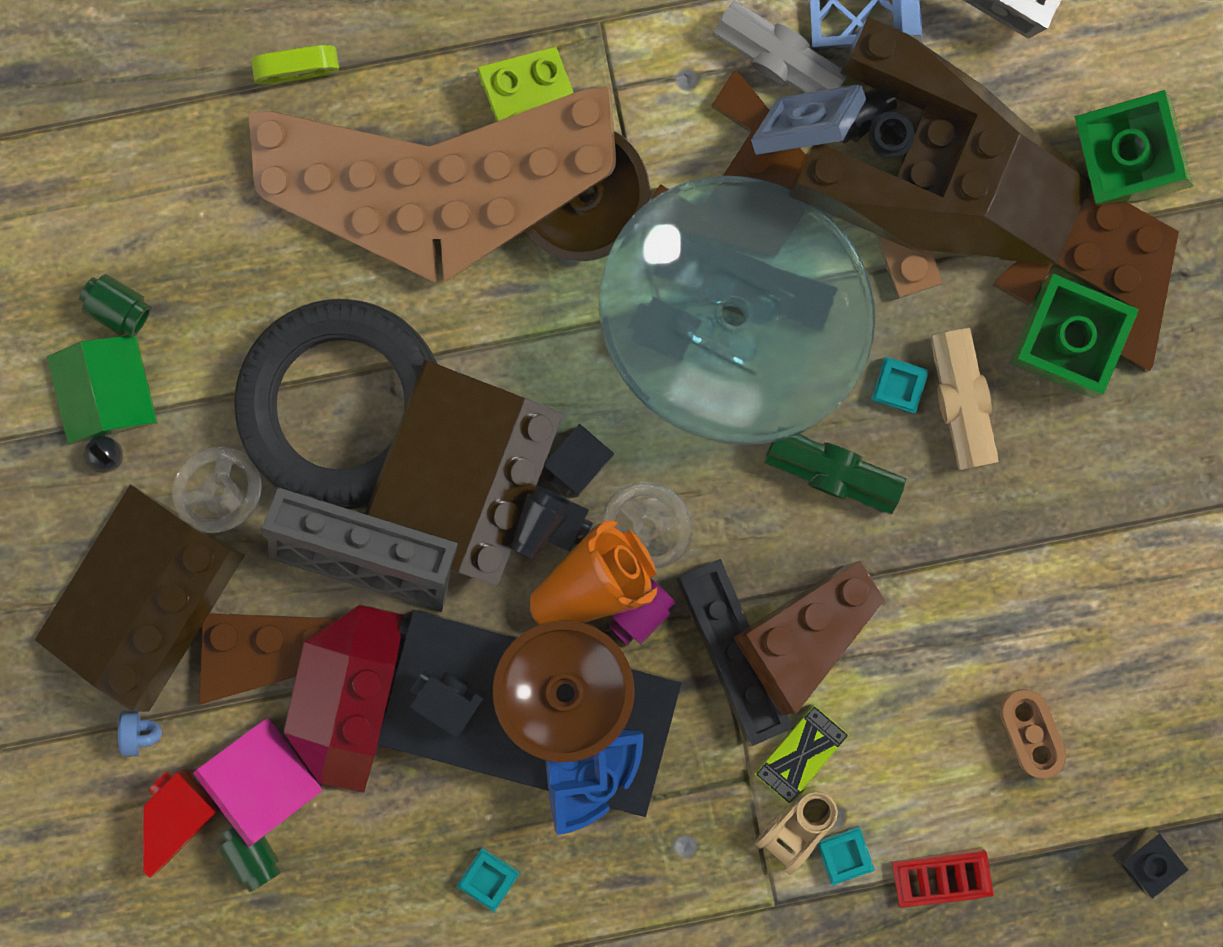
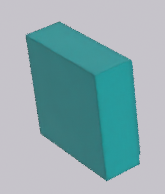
(899, 385)
(845, 855)
(488, 879)

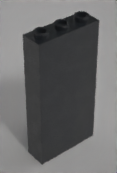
(484, 747)

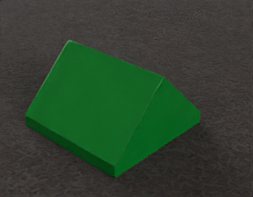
(101, 388)

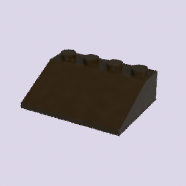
(464, 466)
(138, 600)

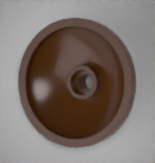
(541, 664)

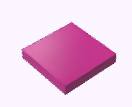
(258, 782)

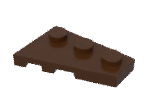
(251, 651)

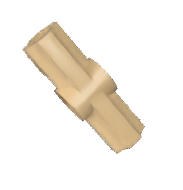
(964, 398)

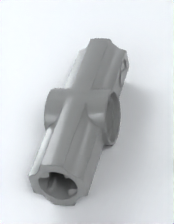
(777, 51)

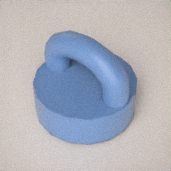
(130, 735)

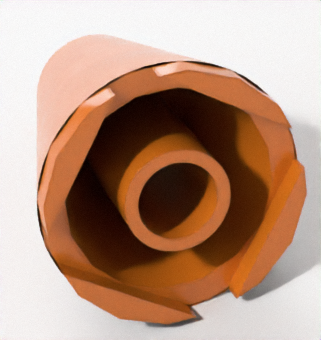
(597, 579)

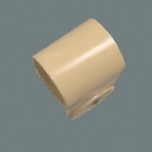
(797, 830)

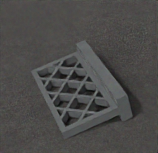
(359, 549)

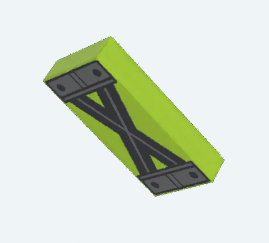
(801, 754)

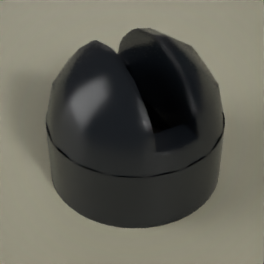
(110, 448)

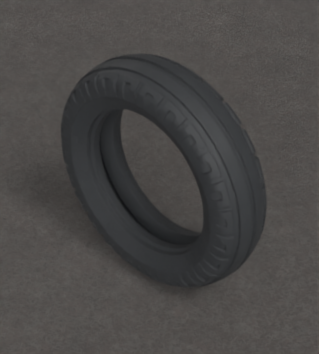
(269, 360)

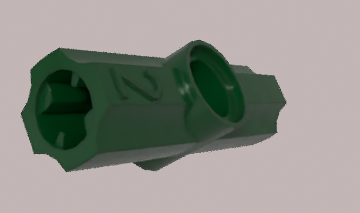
(837, 472)

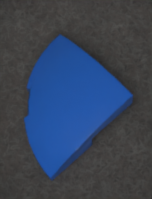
(583, 787)

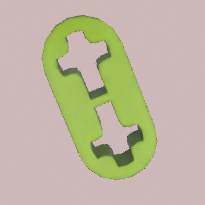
(295, 64)

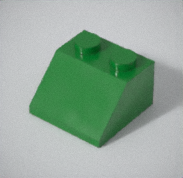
(1134, 150)

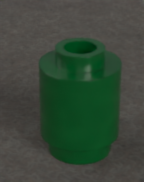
(114, 305)
(250, 864)

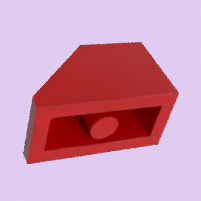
(173, 818)

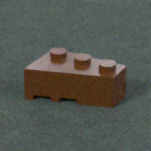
(809, 634)

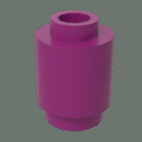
(642, 622)

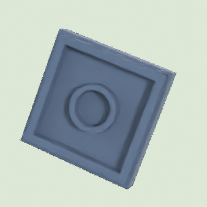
(809, 119)

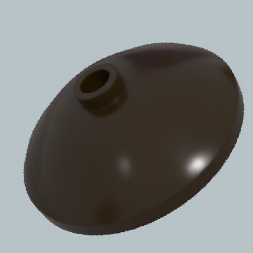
(590, 228)

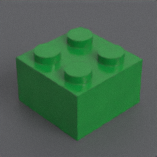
(1073, 336)

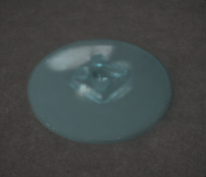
(747, 249)

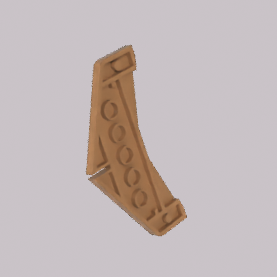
(464, 190)

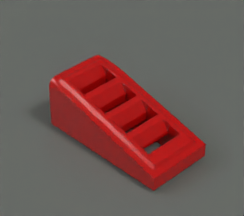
(957, 858)

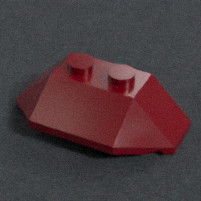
(344, 695)

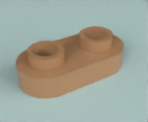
(1032, 732)

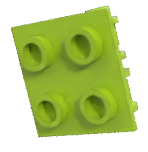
(524, 82)

